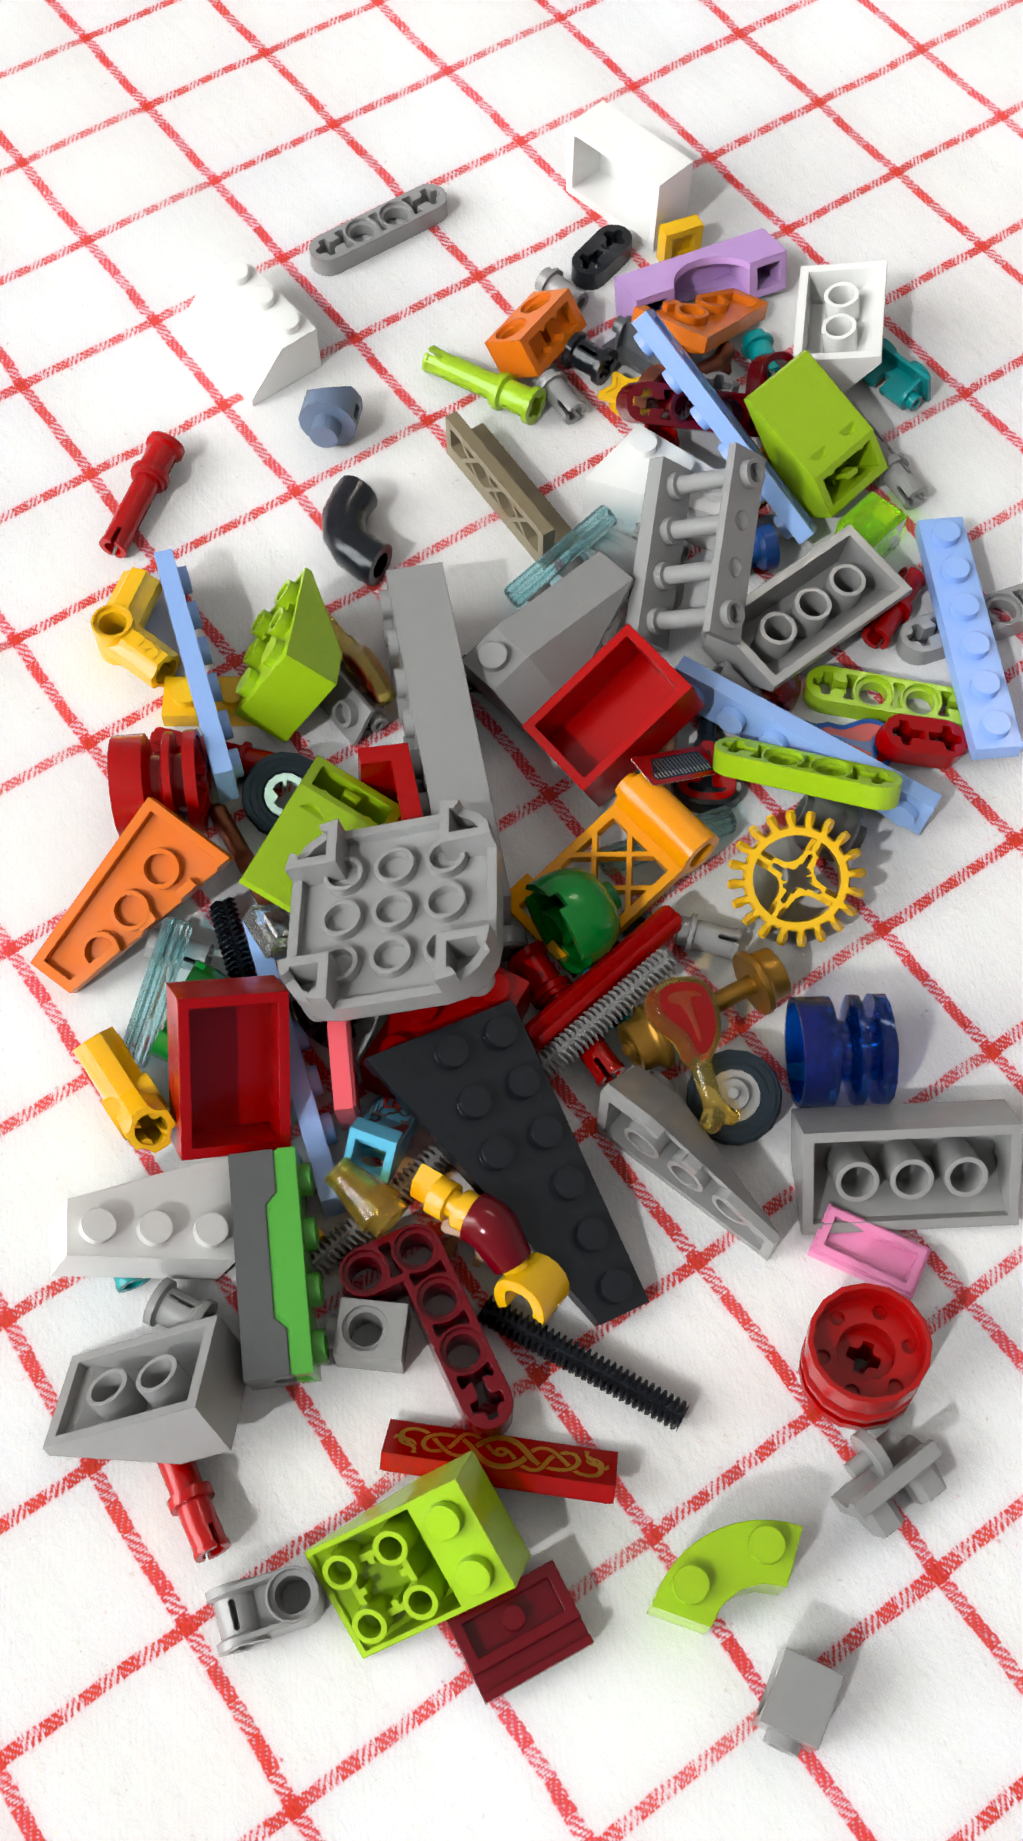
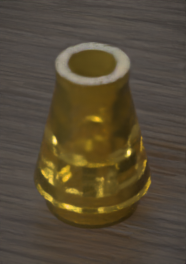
(367, 1198)

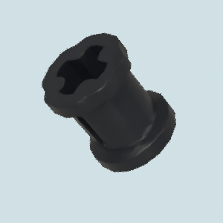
(589, 358)

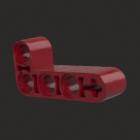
(665, 413)
(441, 1332)

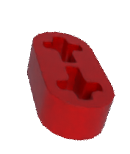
(921, 736)

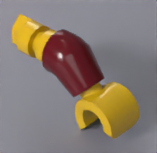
(498, 1240)

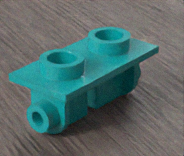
(905, 382)

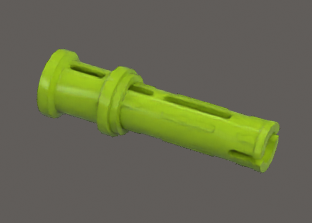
(499, 389)

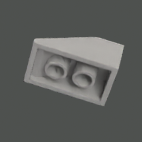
(152, 1397)

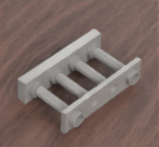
(661, 542)

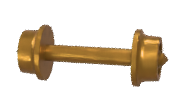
(759, 979)

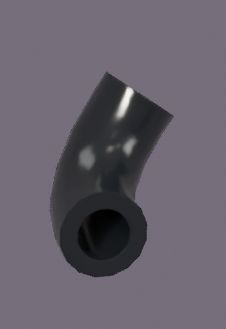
(347, 532)

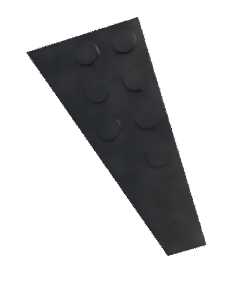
(505, 1133)

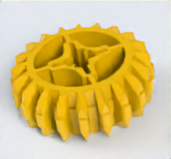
(833, 900)

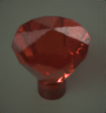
(787, 694)

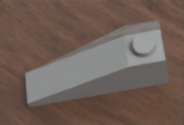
(548, 639)
(662, 1134)

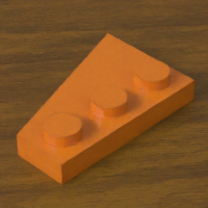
(710, 318)

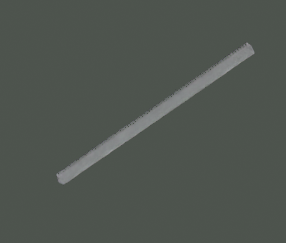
(554, 1057)

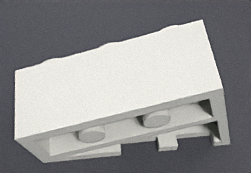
(622, 478)
(149, 1227)

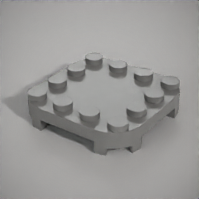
(395, 916)

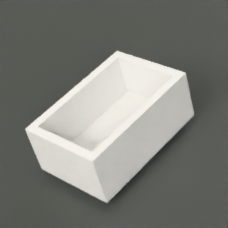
(626, 173)

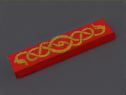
(507, 1460)

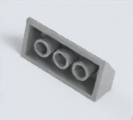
(810, 610)
(908, 1164)

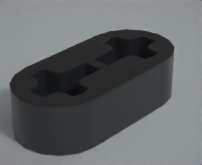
(608, 261)

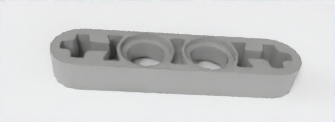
(337, 251)
(923, 628)

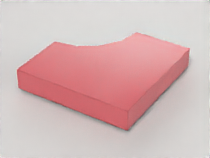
(343, 1073)

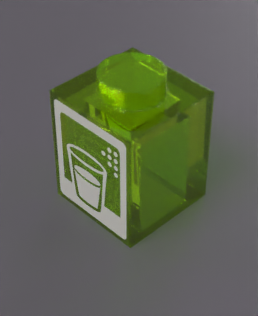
(876, 522)

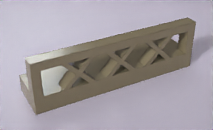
(504, 486)

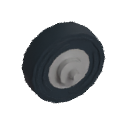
(749, 1088)

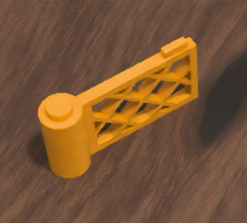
(657, 824)

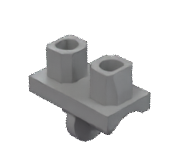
(881, 1471)

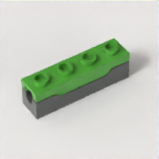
(275, 1268)

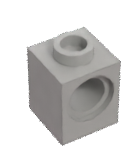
(388, 1352)
(797, 1703)

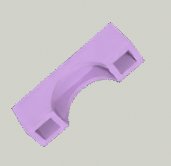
(746, 263)

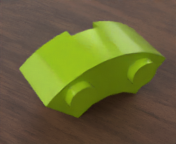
(725, 1566)

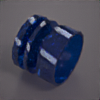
(850, 1049)

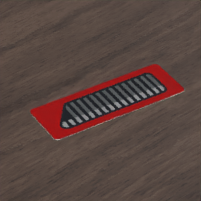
(675, 765)

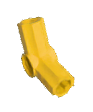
(122, 634)
(126, 1092)

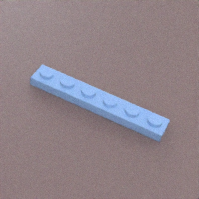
(712, 413)
(968, 639)
(204, 687)
(757, 719)
(304, 1087)

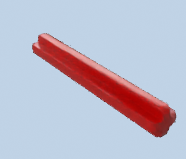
(603, 976)

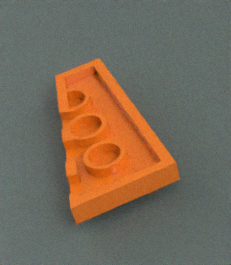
(134, 888)

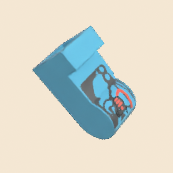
(381, 1134)

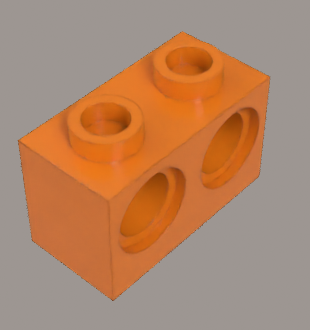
(535, 333)

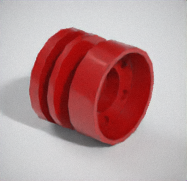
(173, 778)
(872, 1326)

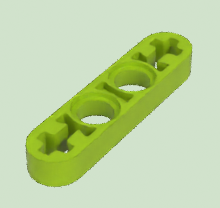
(893, 690)
(807, 773)

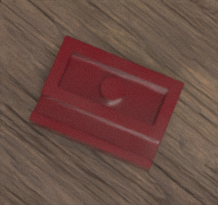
(520, 1633)

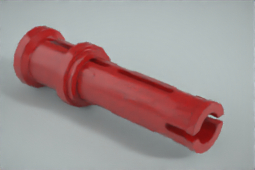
(149, 478)
(547, 985)

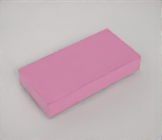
(871, 1255)

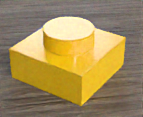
(679, 237)

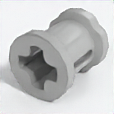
(174, 1307)

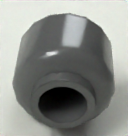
(846, 818)

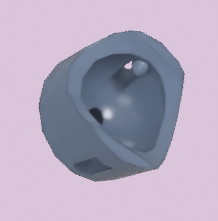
(331, 415)

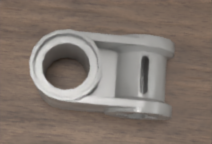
(253, 1610)

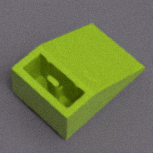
(815, 437)
(289, 661)
(320, 797)
(420, 1556)

